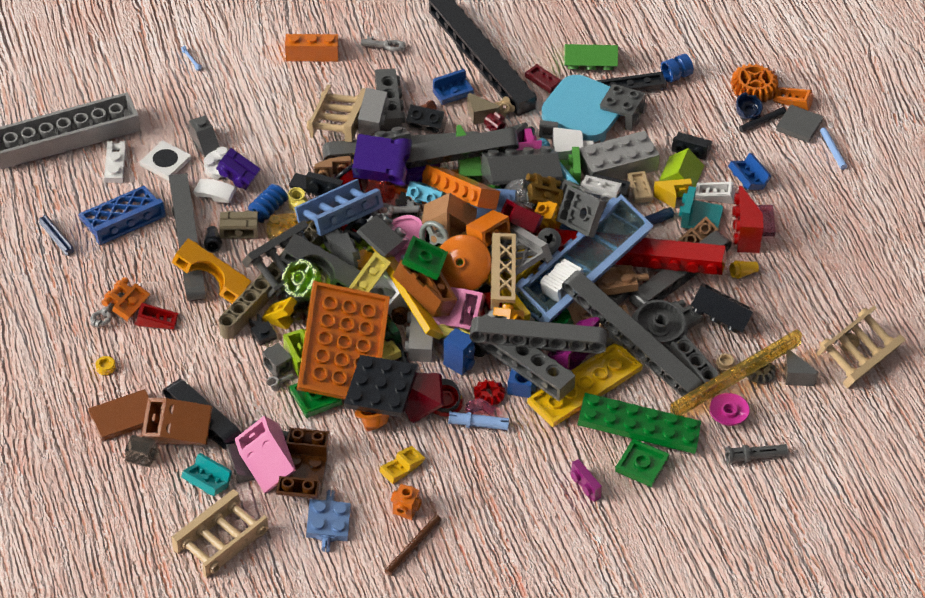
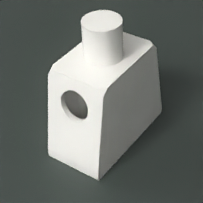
(565, 139)

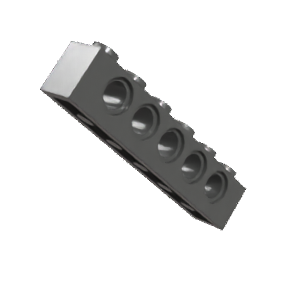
(535, 367)

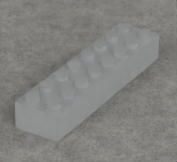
(67, 130)

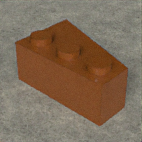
(431, 294)

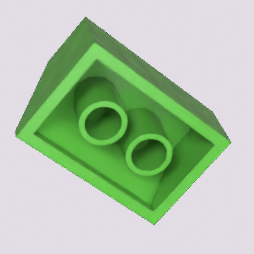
(590, 56)

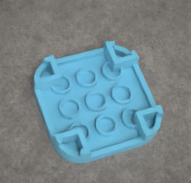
(577, 107)

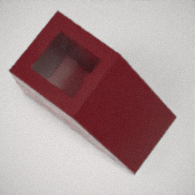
(522, 215)

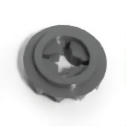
(767, 376)

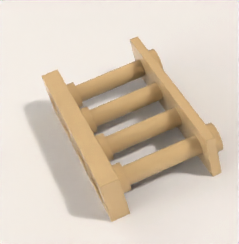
(348, 128)
(865, 363)
(215, 516)

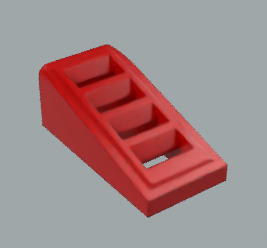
(146, 320)

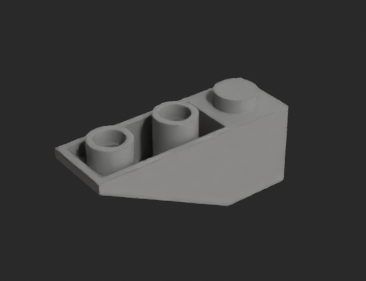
(419, 344)

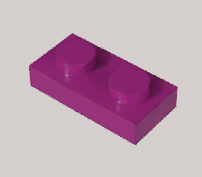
(586, 480)

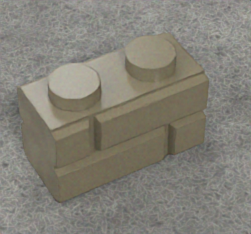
(239, 225)

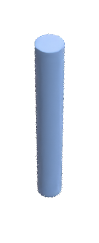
(834, 150)

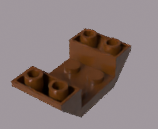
(309, 456)

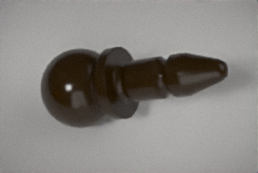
(299, 315)

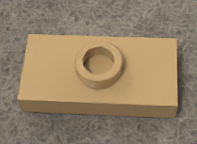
(640, 187)

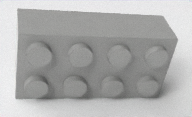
(620, 156)

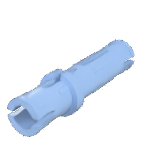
(478, 420)

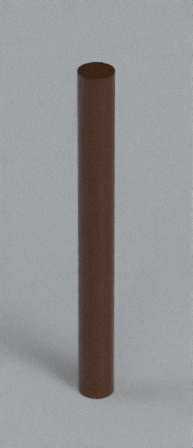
(412, 545)

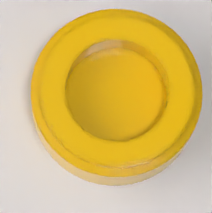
(105, 365)

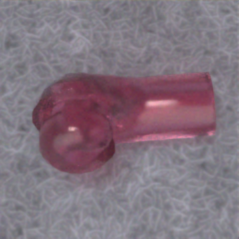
(478, 405)

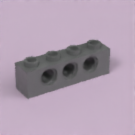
(388, 81)

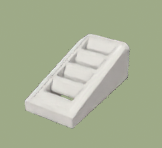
(722, 192)

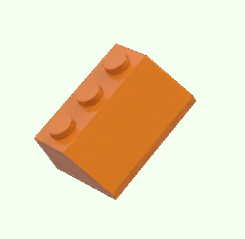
(312, 47)

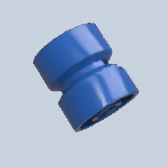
(677, 67)

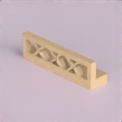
(496, 271)

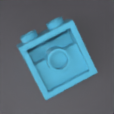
(422, 192)

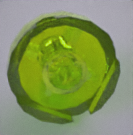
(299, 278)

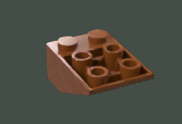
(176, 422)

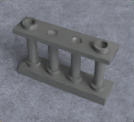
(269, 249)

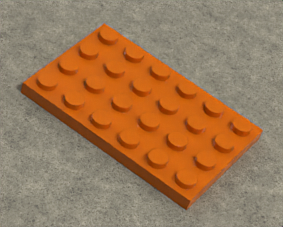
(339, 330)

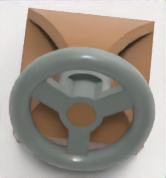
(446, 218)

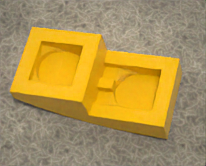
(404, 464)

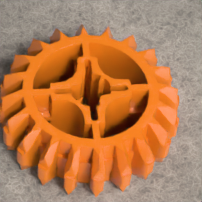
(755, 81)

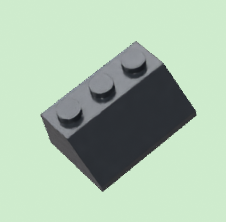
(721, 308)

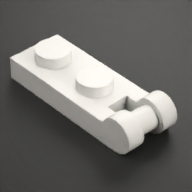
(115, 162)

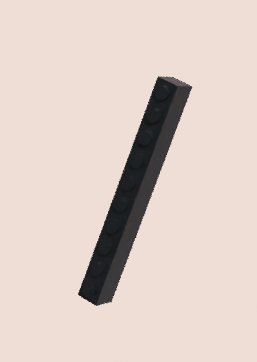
(483, 55)

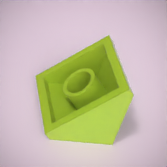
(683, 166)

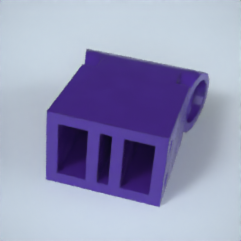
(381, 159)

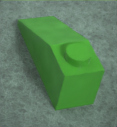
(469, 167)

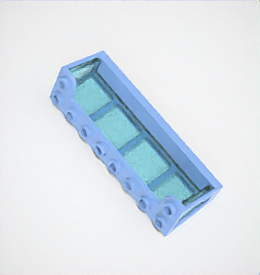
(617, 233)

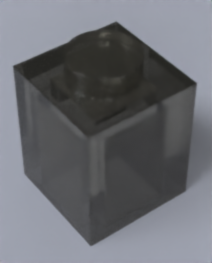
(141, 451)

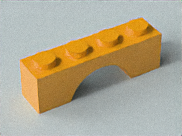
(194, 257)

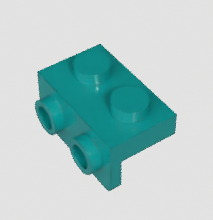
(208, 475)

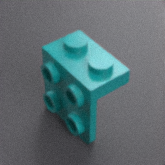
(695, 211)

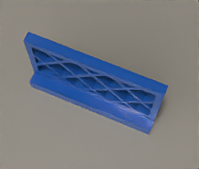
(125, 221)

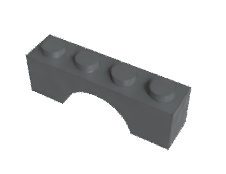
(339, 272)

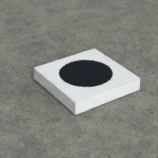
(165, 160)

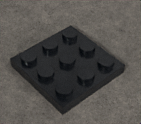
(381, 386)

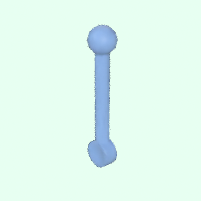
(197, 66)

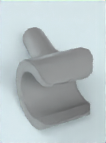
(275, 383)

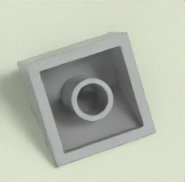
(372, 111)

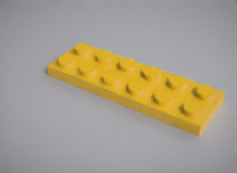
(594, 377)

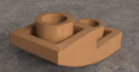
(332, 166)
(699, 232)

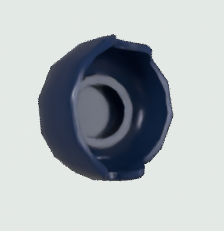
(748, 106)

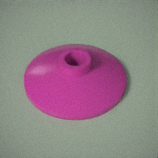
(729, 409)

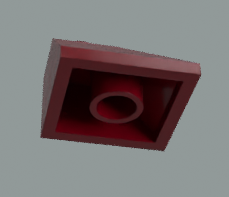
(425, 396)

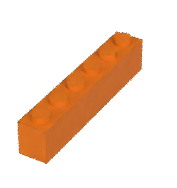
(461, 186)

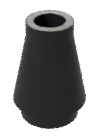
(212, 239)

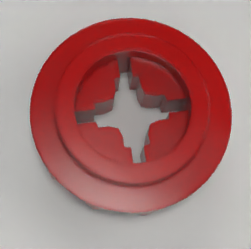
(498, 391)

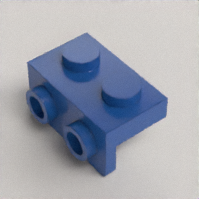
(452, 87)
(750, 173)

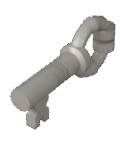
(383, 44)
(410, 208)
(106, 312)

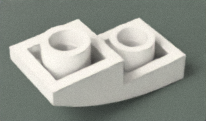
(215, 189)

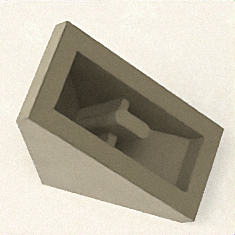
(480, 108)

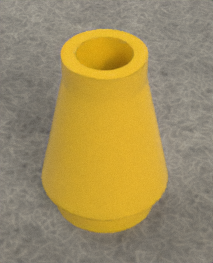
(743, 268)

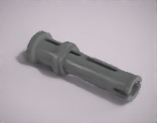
(747, 453)

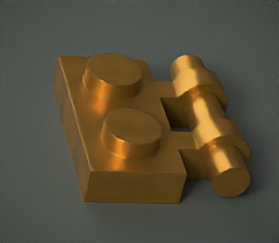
(541, 193)

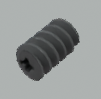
(552, 238)

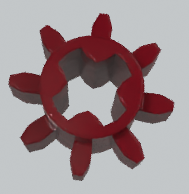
(494, 122)

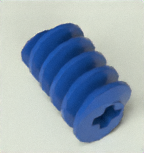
(268, 202)

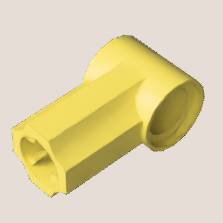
(296, 197)

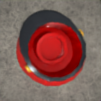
(452, 398)

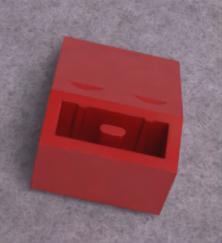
(747, 224)

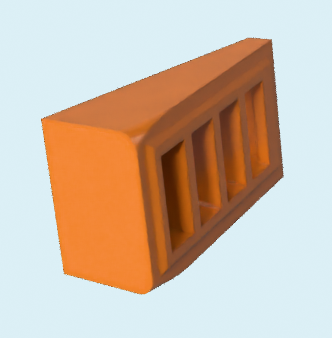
(800, 97)

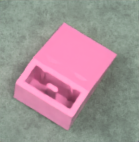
(467, 307)
(265, 453)

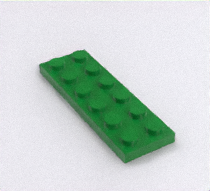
(639, 423)

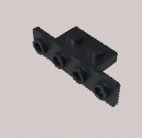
(315, 183)

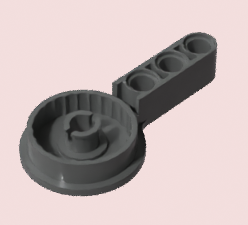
(673, 335)

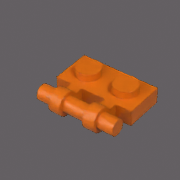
(130, 302)

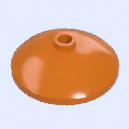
(475, 259)

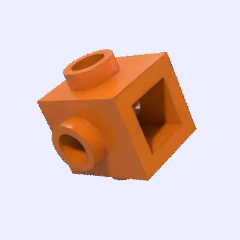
(406, 501)

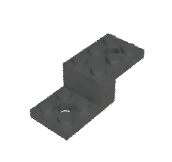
(580, 208)

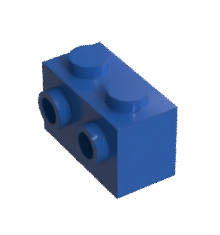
(459, 351)

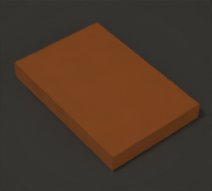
(120, 415)

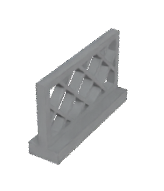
(532, 247)

